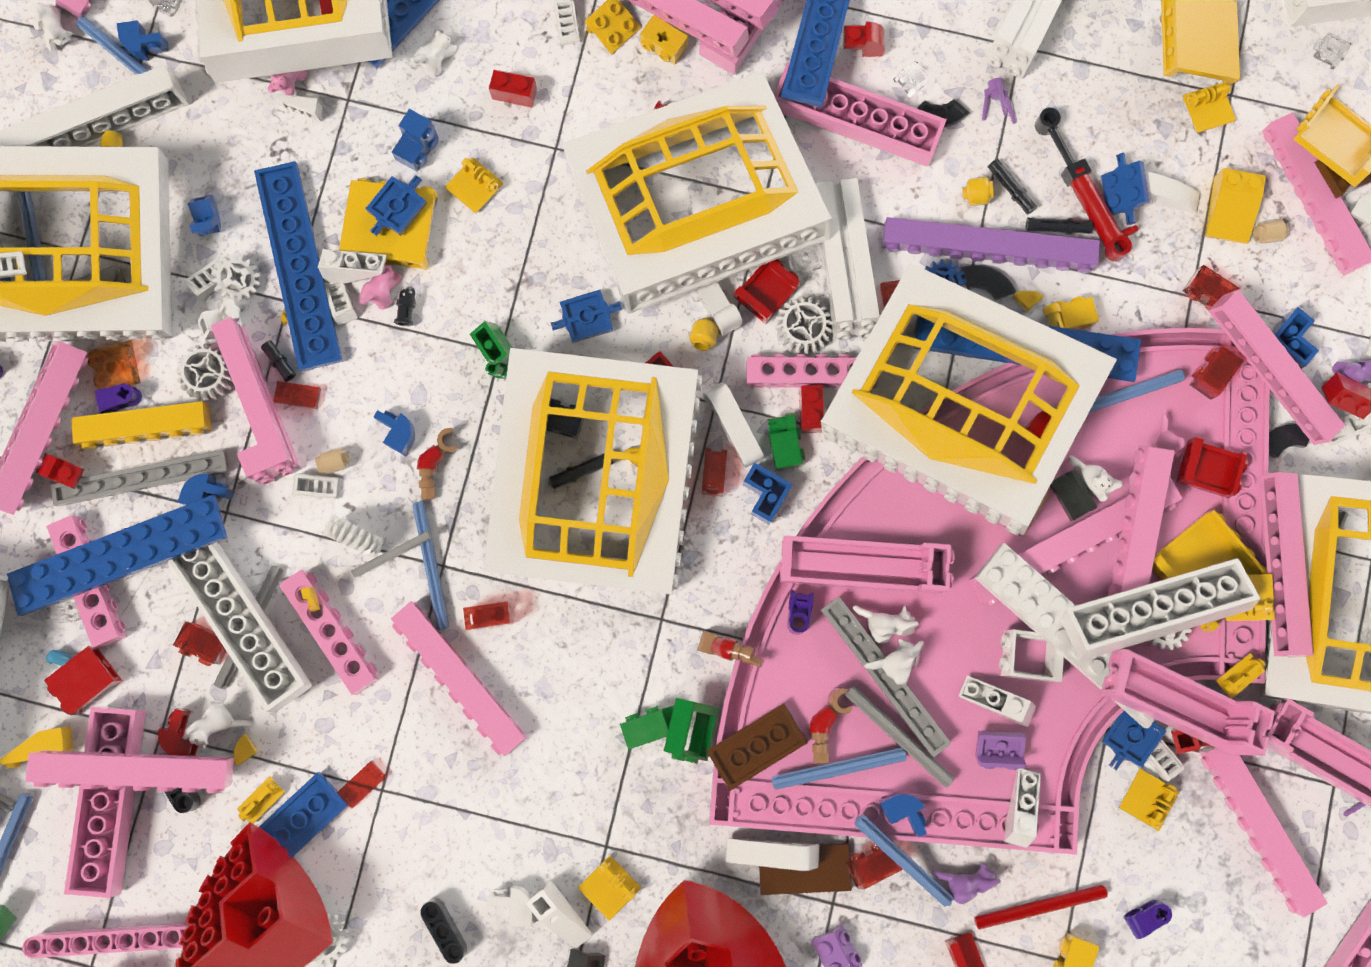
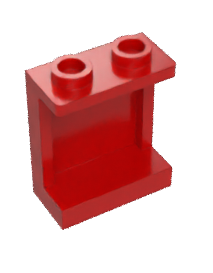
(767, 290)
(1212, 468)
(82, 680)

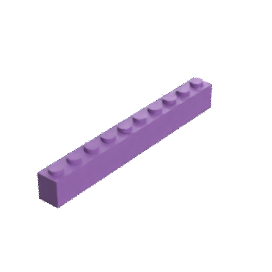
(990, 244)

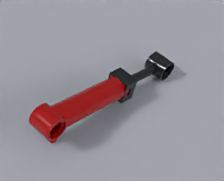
(1078, 177)

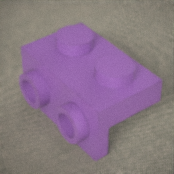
(1000, 750)
(836, 949)

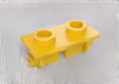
(1241, 675)
(260, 801)

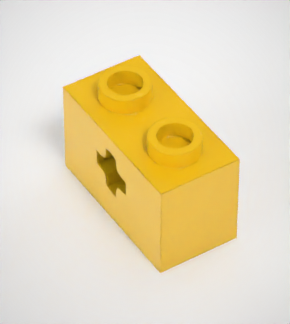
(663, 40)

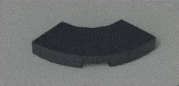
(952, 111)
(988, 279)
(1285, 437)

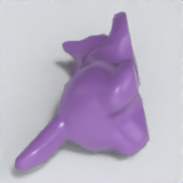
(1357, 371)
(966, 886)

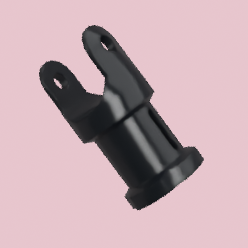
(405, 307)

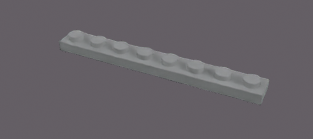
(140, 478)
(899, 695)

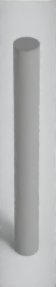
(391, 554)

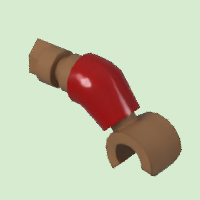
(429, 461)
(728, 649)
(821, 725)

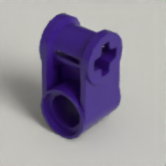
(117, 398)
(799, 610)
(1144, 919)

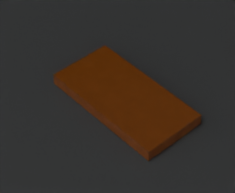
(756, 746)
(830, 875)

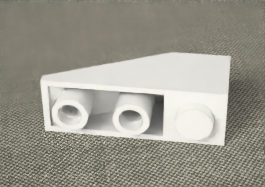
(349, 266)
(998, 701)
(1023, 809)
(558, 915)

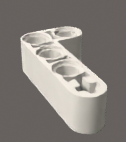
(718, 308)
(734, 424)
(774, 854)

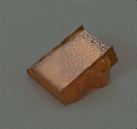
(114, 365)

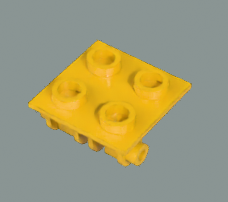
(612, 24)
(1209, 107)
(473, 184)
(1264, 607)
(1149, 799)
(609, 887)

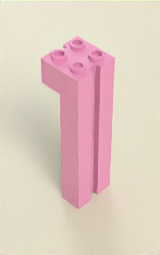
(273, 451)
(866, 564)
(1187, 705)
(1320, 750)

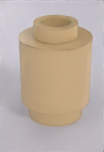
(1270, 231)
(332, 461)

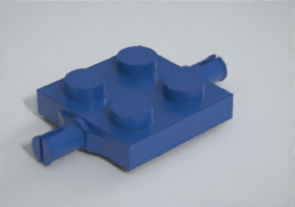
(1125, 188)
(396, 205)
(586, 316)
(1131, 740)

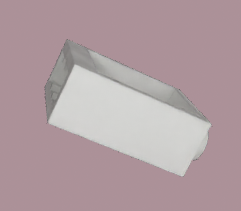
(1053, 659)

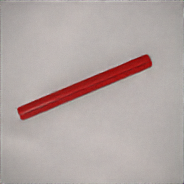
(1040, 907)

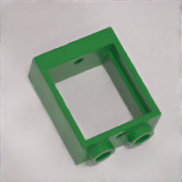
(701, 735)

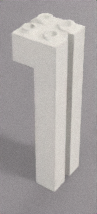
(1021, 35)
(848, 262)

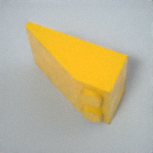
(1234, 205)

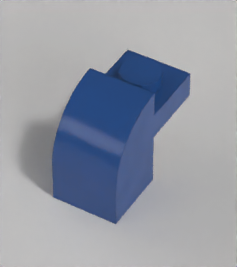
(137, 42)
(204, 215)
(402, 432)
(203, 486)
(901, 806)

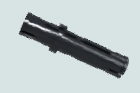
(1010, 184)
(1059, 225)
(573, 473)

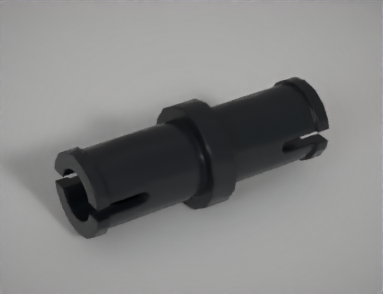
(278, 361)

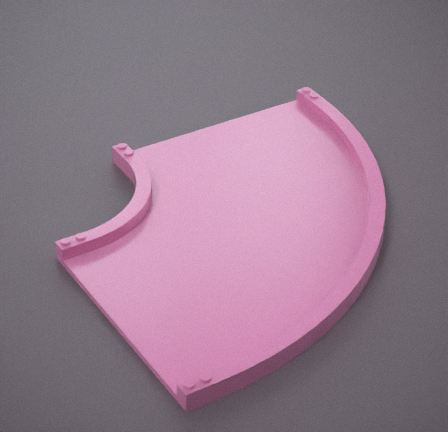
(966, 636)

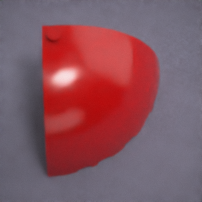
(255, 910)
(705, 930)

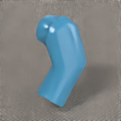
(58, 657)

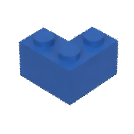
(416, 140)
(1290, 333)
(771, 491)

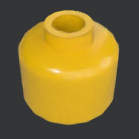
(978, 191)
(704, 334)

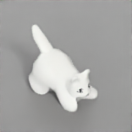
(49, 20)
(433, 54)
(1095, 479)
(885, 625)
(899, 663)
(215, 720)

